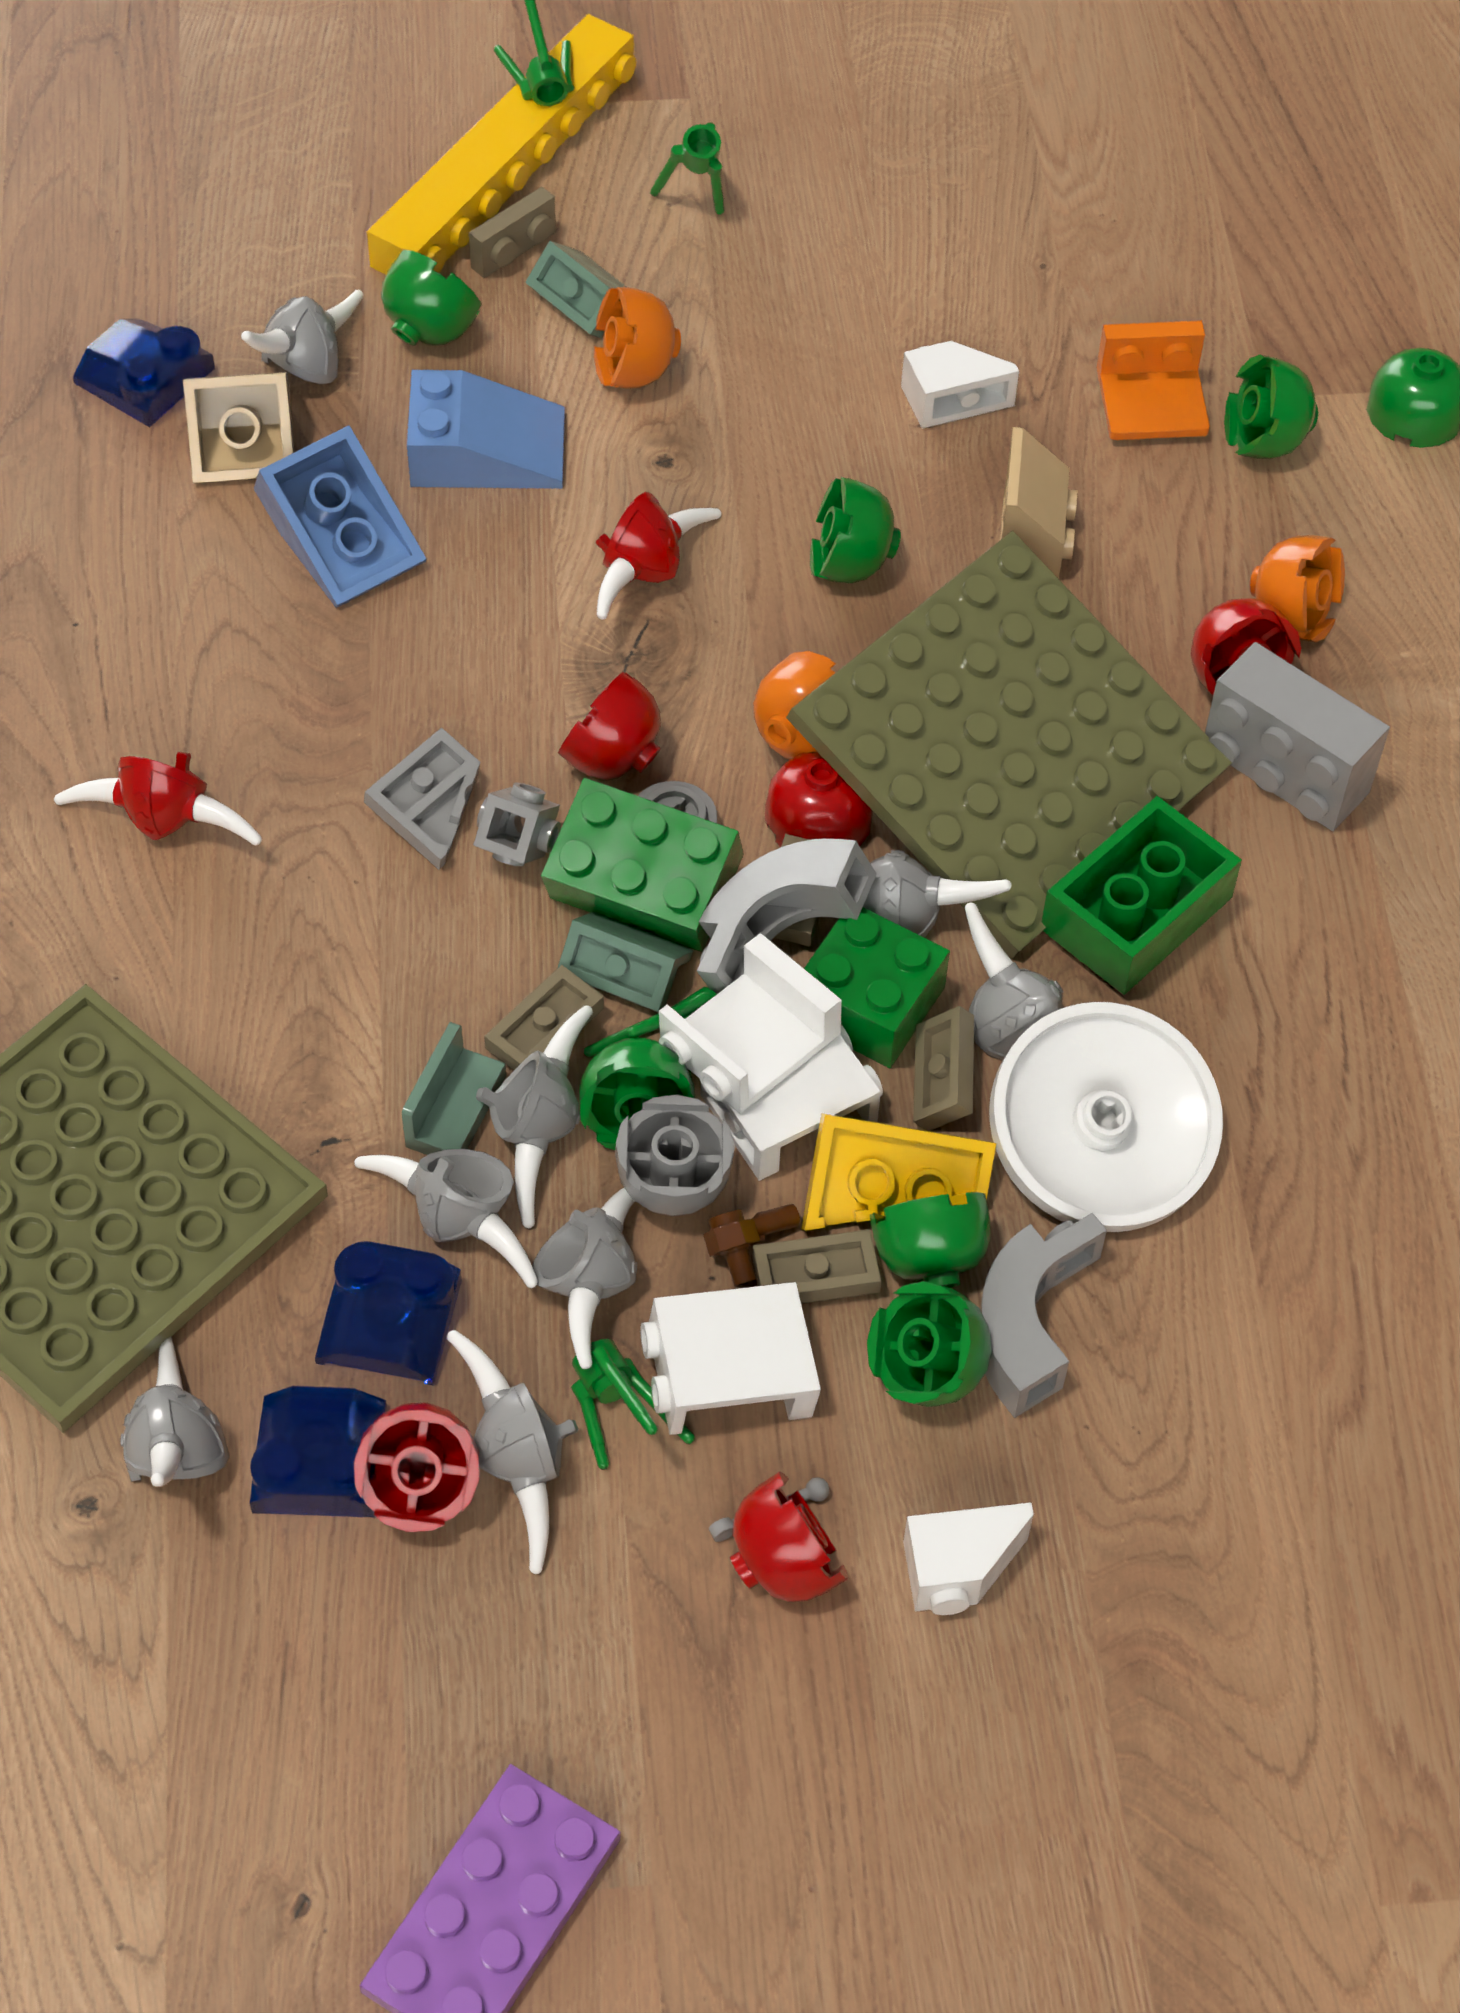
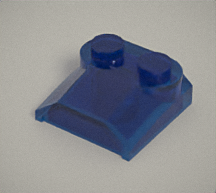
(142, 367)
(389, 1311)
(310, 1451)

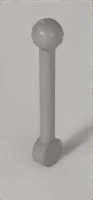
(815, 1490)

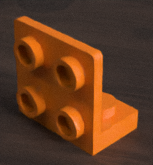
(1152, 380)

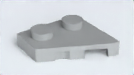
(427, 795)

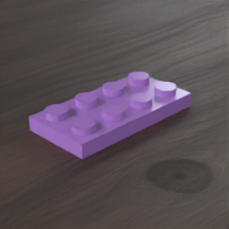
(493, 1903)

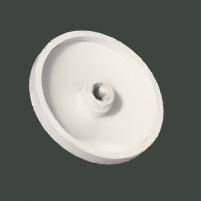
(1106, 1116)

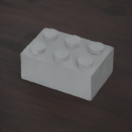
(1295, 736)

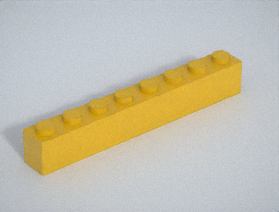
(501, 152)

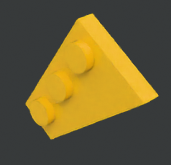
(877, 1165)

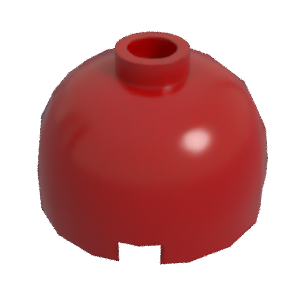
(1232, 629)
(615, 732)
(815, 803)
(422, 1466)
(783, 1545)

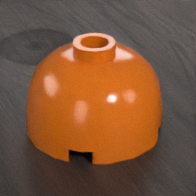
(636, 338)
(1301, 582)
(782, 690)

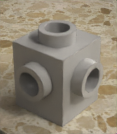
(502, 829)

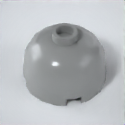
(674, 1155)

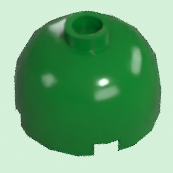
(425, 302)
(1417, 397)
(1271, 409)
(854, 532)
(623, 1079)
(932, 1238)
(929, 1345)

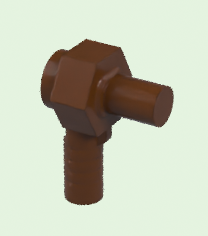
(733, 1234)

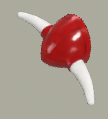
(645, 546)
(160, 798)

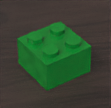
(884, 981)

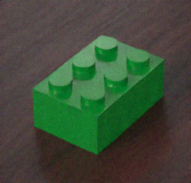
(641, 862)
(1140, 894)

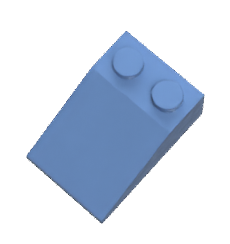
(481, 434)
(338, 517)

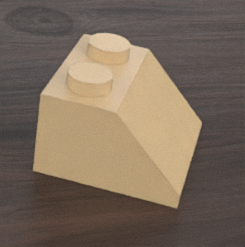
(237, 424)
(1038, 500)

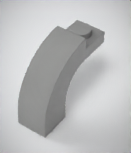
(777, 891)
(1024, 1358)

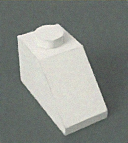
(956, 383)
(962, 1553)

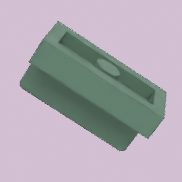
(572, 284)
(623, 959)
(443, 1103)

